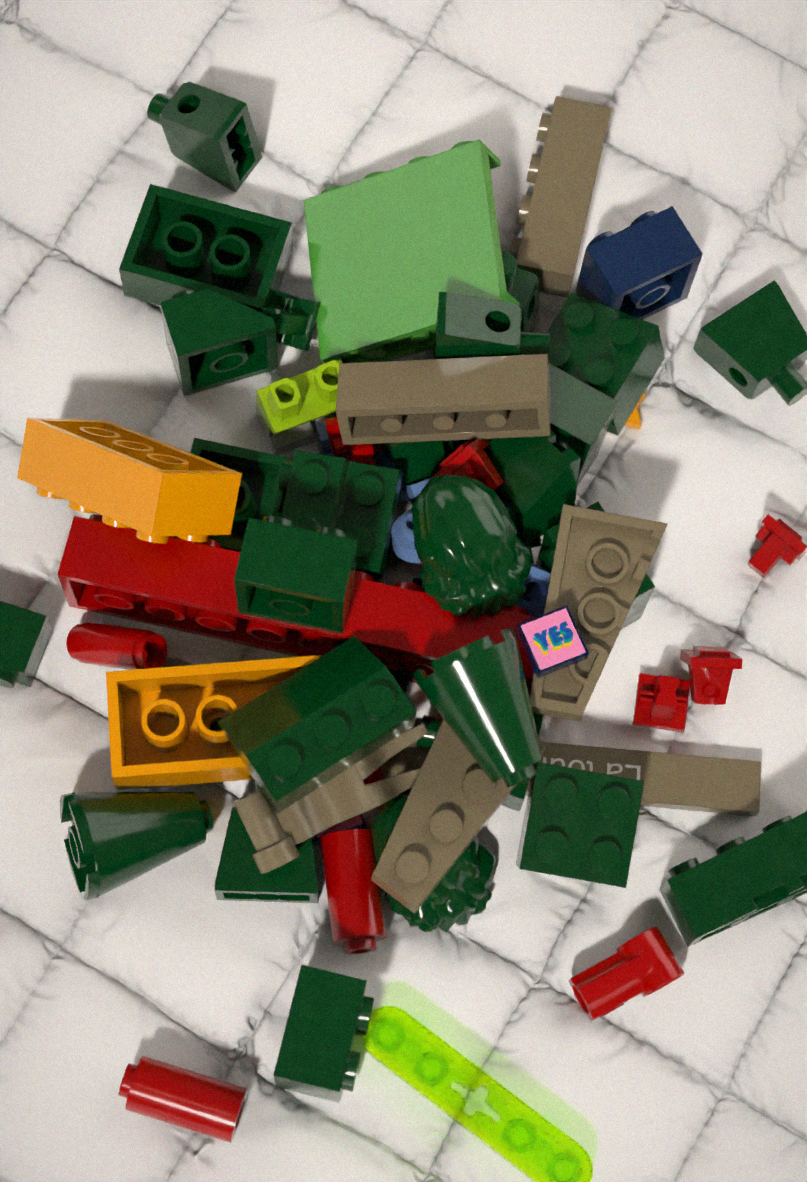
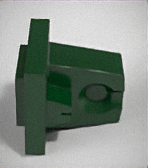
(293, 318)

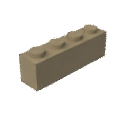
(561, 192)
(444, 399)

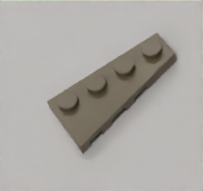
(597, 575)
(438, 820)

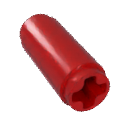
(116, 646)

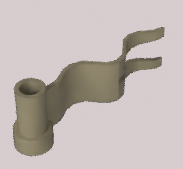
(333, 802)

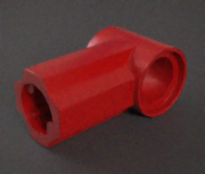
(636, 969)

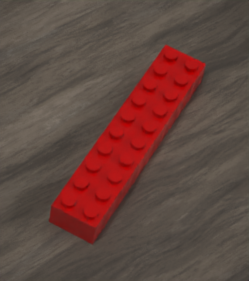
(193, 591)

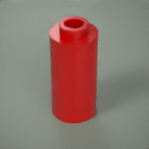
(351, 894)
(183, 1098)

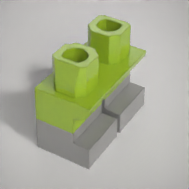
(293, 402)

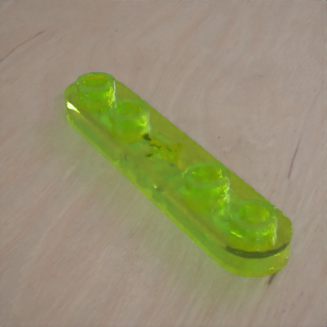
(431, 1066)

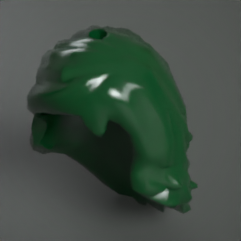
(468, 547)
(460, 891)

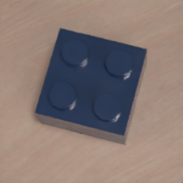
(641, 265)

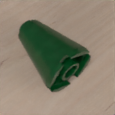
(487, 706)
(128, 834)

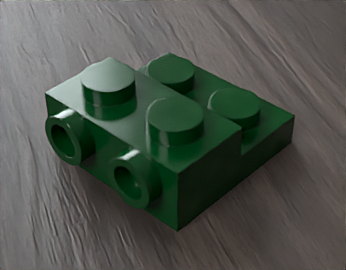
(344, 497)

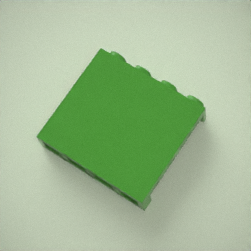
(396, 243)

